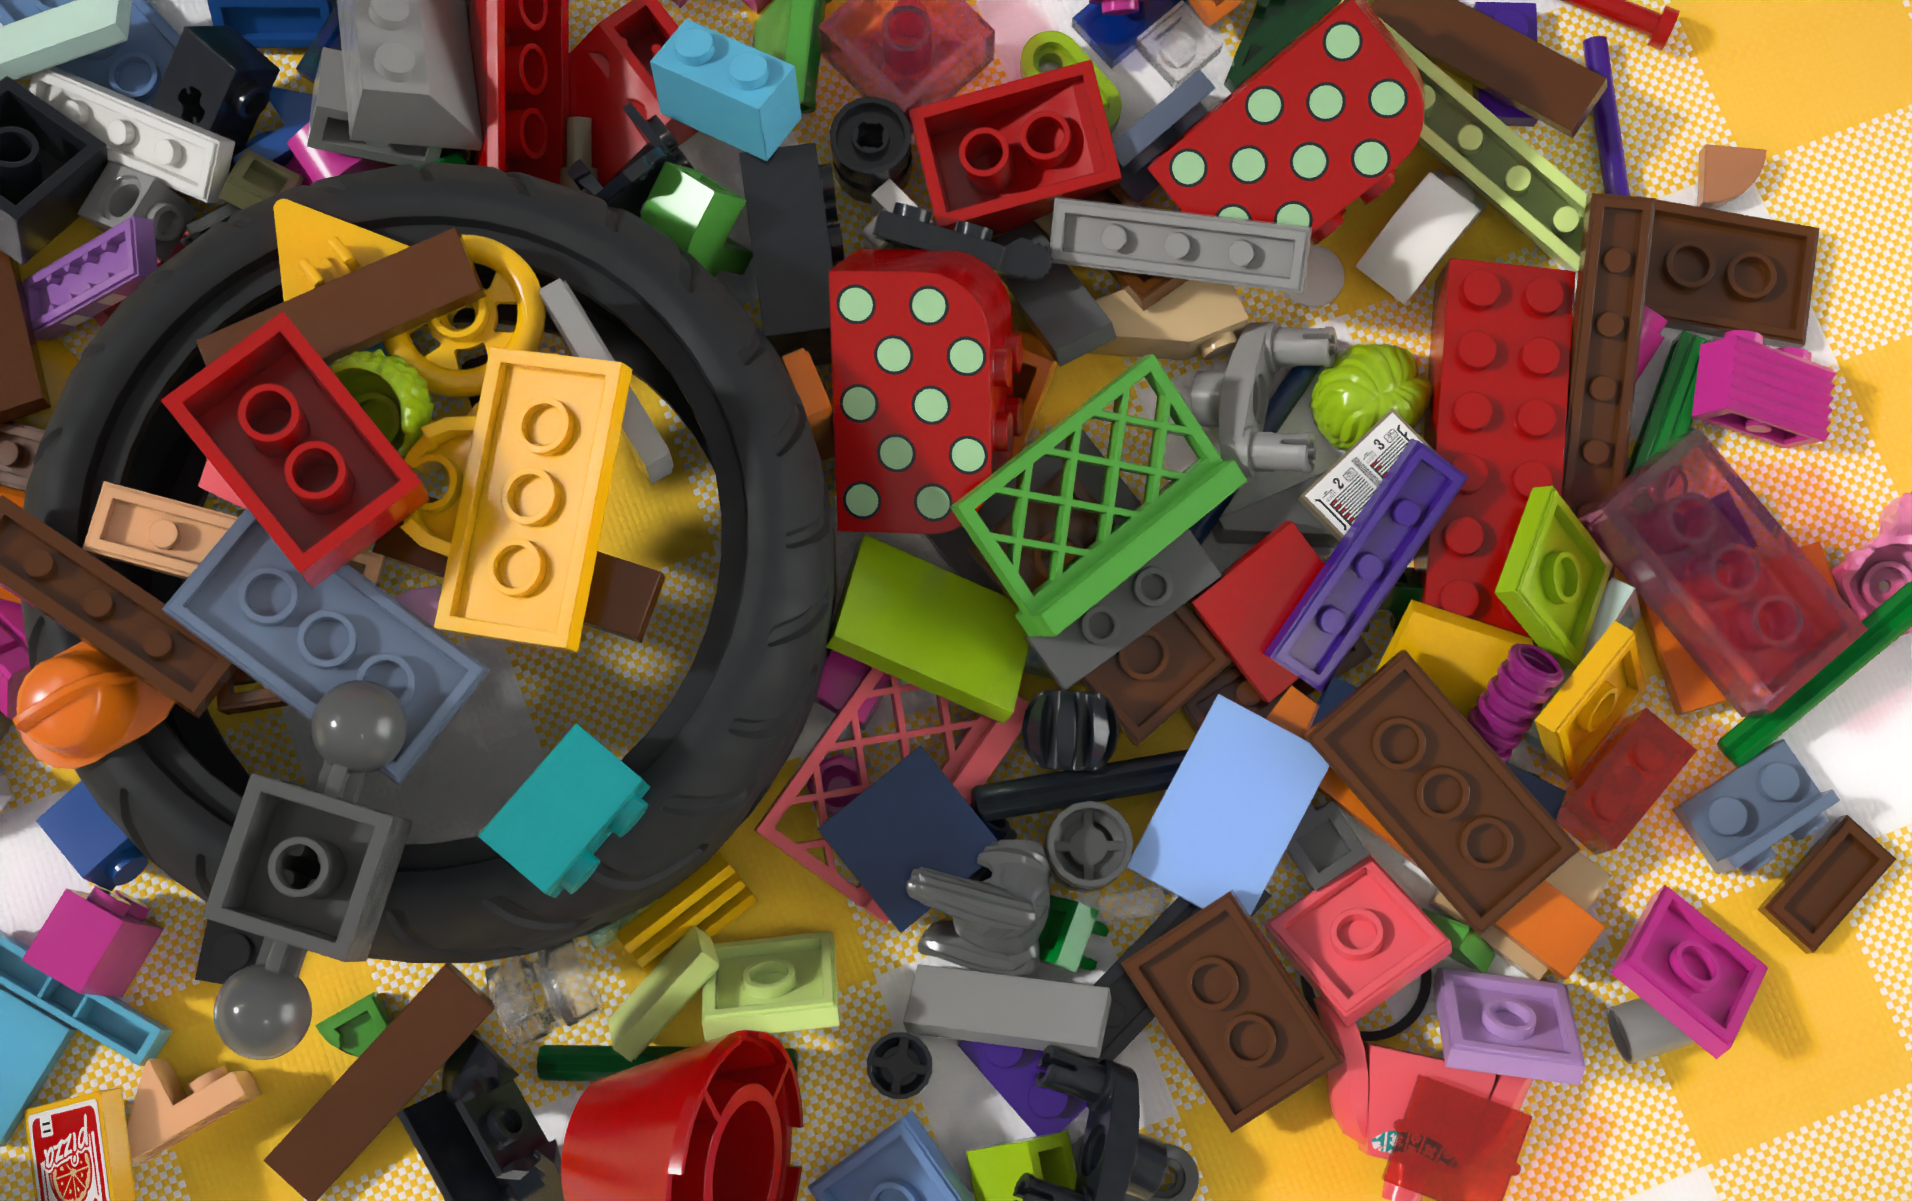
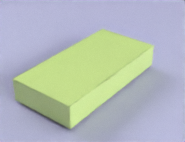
(663, 993)

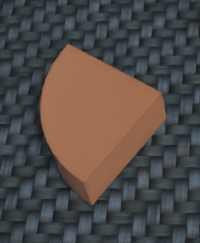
(1726, 173)

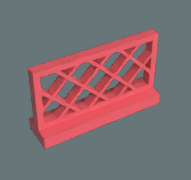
(965, 766)

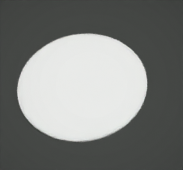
(1322, 280)

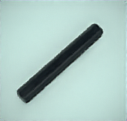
(1067, 788)

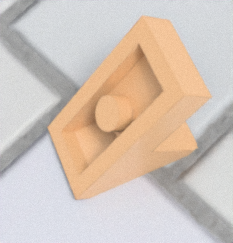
(165, 1114)

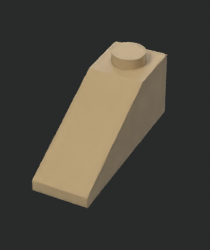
(1182, 325)

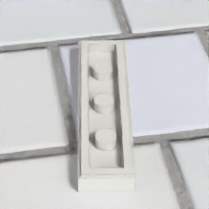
(140, 135)

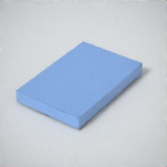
(1229, 808)

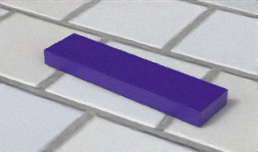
(1366, 564)

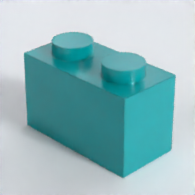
(567, 813)

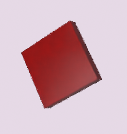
(1255, 600)

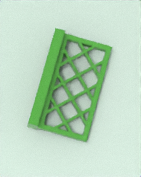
(1132, 541)

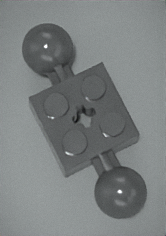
(259, 882)

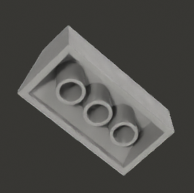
(409, 73)

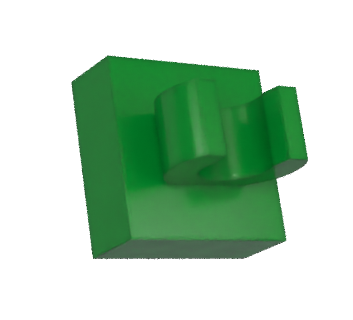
(1067, 934)

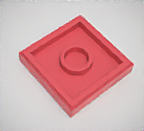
(1358, 939)

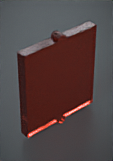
(1455, 1144)

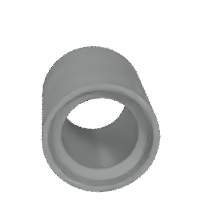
(1643, 1031)

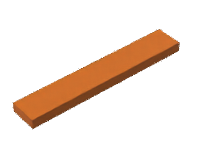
(1541, 923)

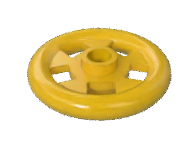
(512, 284)

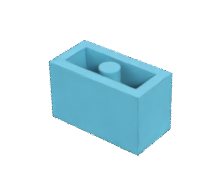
(726, 89)

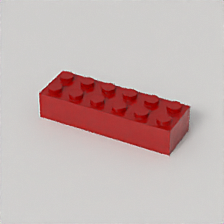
(1496, 417)

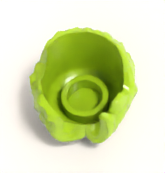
(1365, 387)
(388, 394)

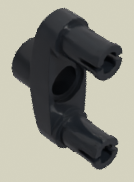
(1113, 1152)

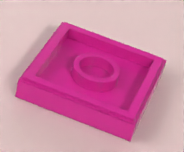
(1690, 971)

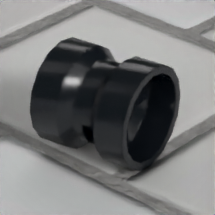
(899, 1057)

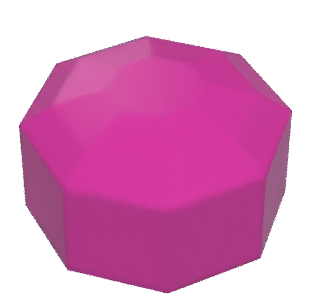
(835, 774)

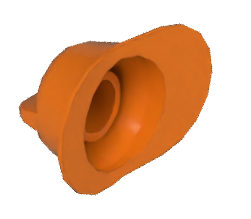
(84, 708)

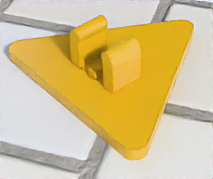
(322, 248)

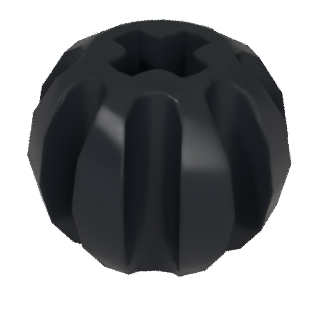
(1070, 730)

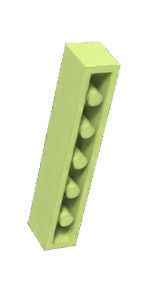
(1499, 165)

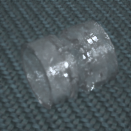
(567, 985)

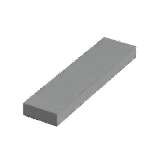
(1180, 244)

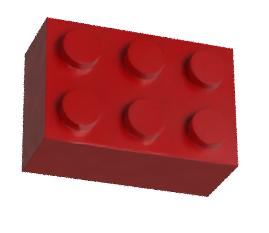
(297, 449)

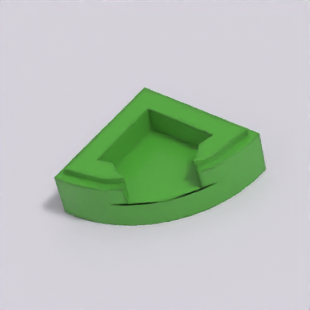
(1466, 944)
(357, 1025)

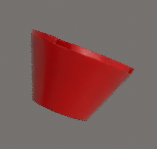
(689, 1127)

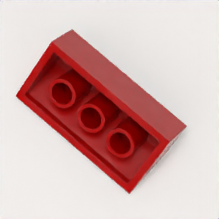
(521, 84)

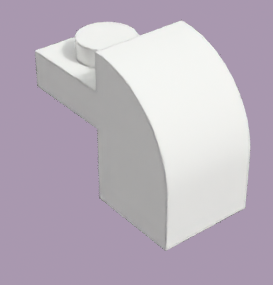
(1421, 234)

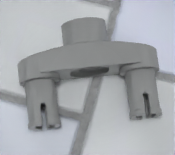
(1241, 396)

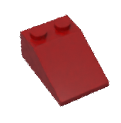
(1016, 148)

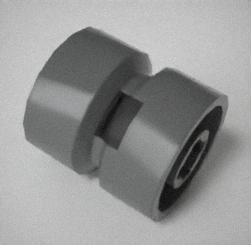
(1088, 846)

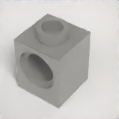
(126, 193)

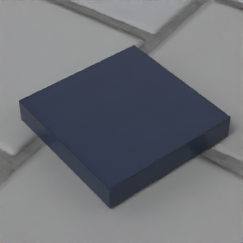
(903, 824)

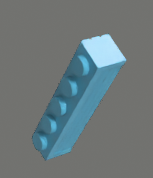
(98, 1016)

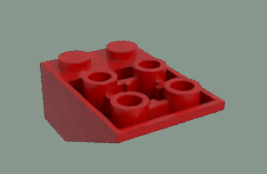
(613, 70)

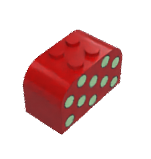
(1304, 129)
(919, 386)

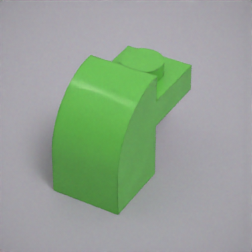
(698, 217)

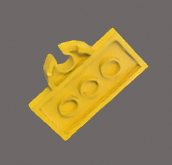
(523, 496)

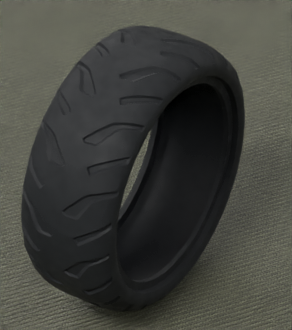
(683, 338)

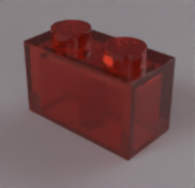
(1622, 781)

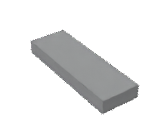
(586, 343)
(1007, 1010)

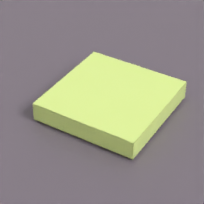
(772, 986)

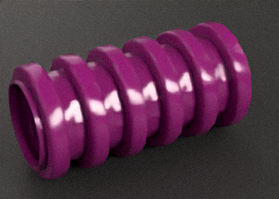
(1515, 697)

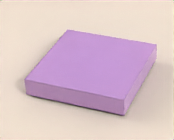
(1508, 1026)

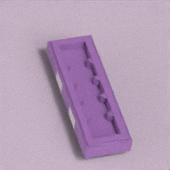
(91, 277)

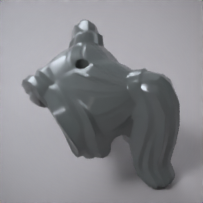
(993, 919)

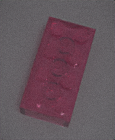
(1722, 574)

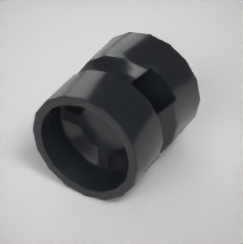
(870, 146)

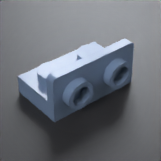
(1156, 131)
(1753, 809)

